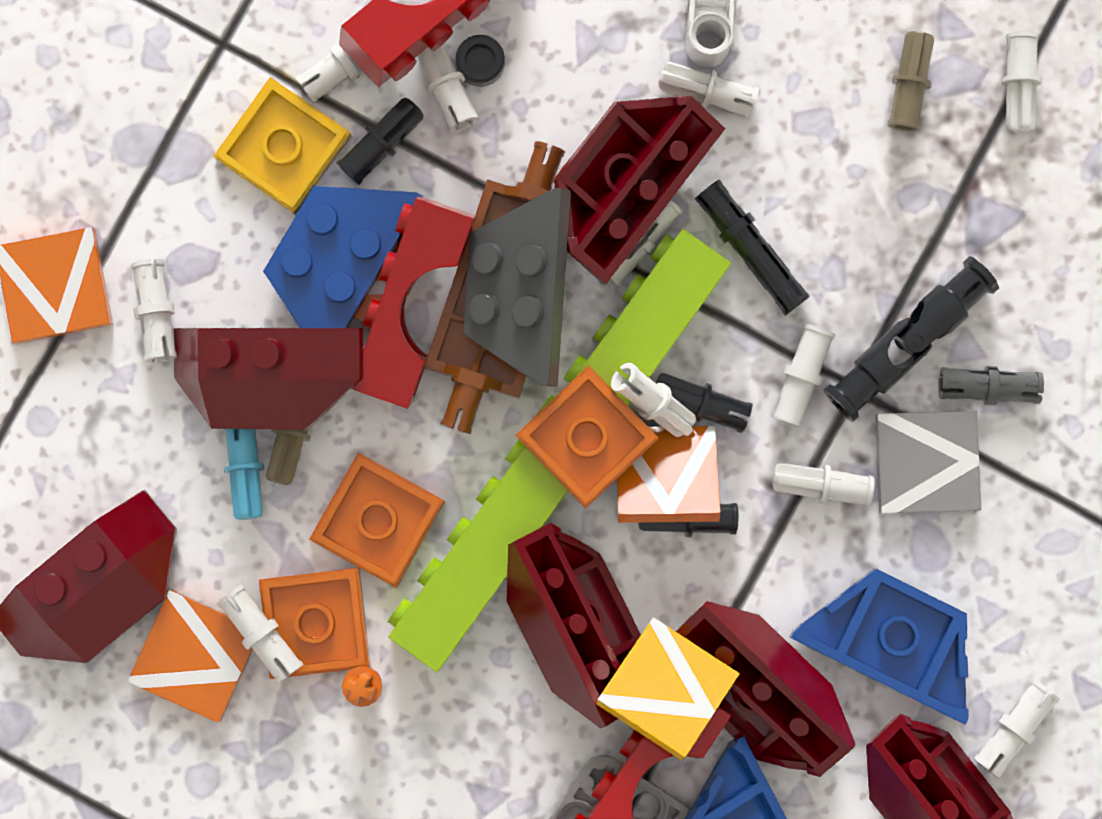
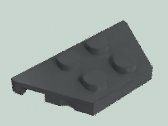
(519, 285)

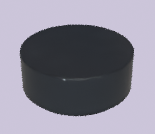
(480, 60)

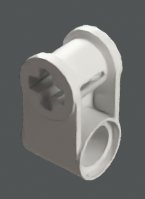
(713, 17)

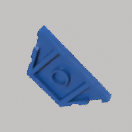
(335, 252)
(896, 640)
(736, 788)

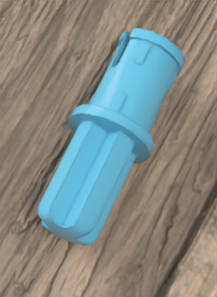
(244, 473)

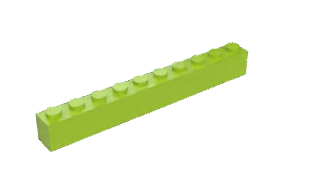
(528, 493)

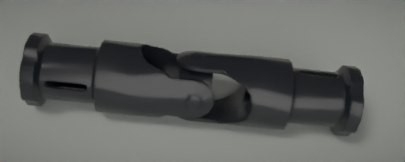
(932, 319)

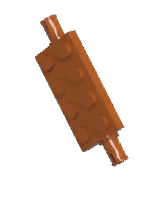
(451, 351)

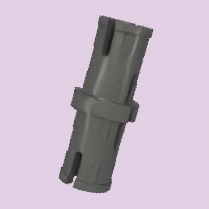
(990, 385)

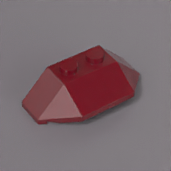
(630, 174)
(267, 373)
(93, 585)
(569, 616)
(778, 697)
(926, 775)

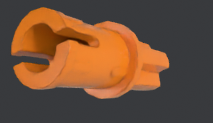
(362, 686)

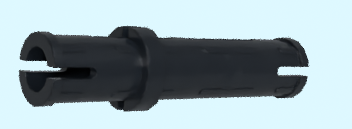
(746, 239)

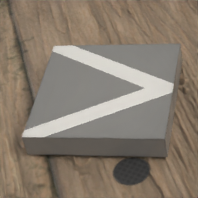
(928, 462)

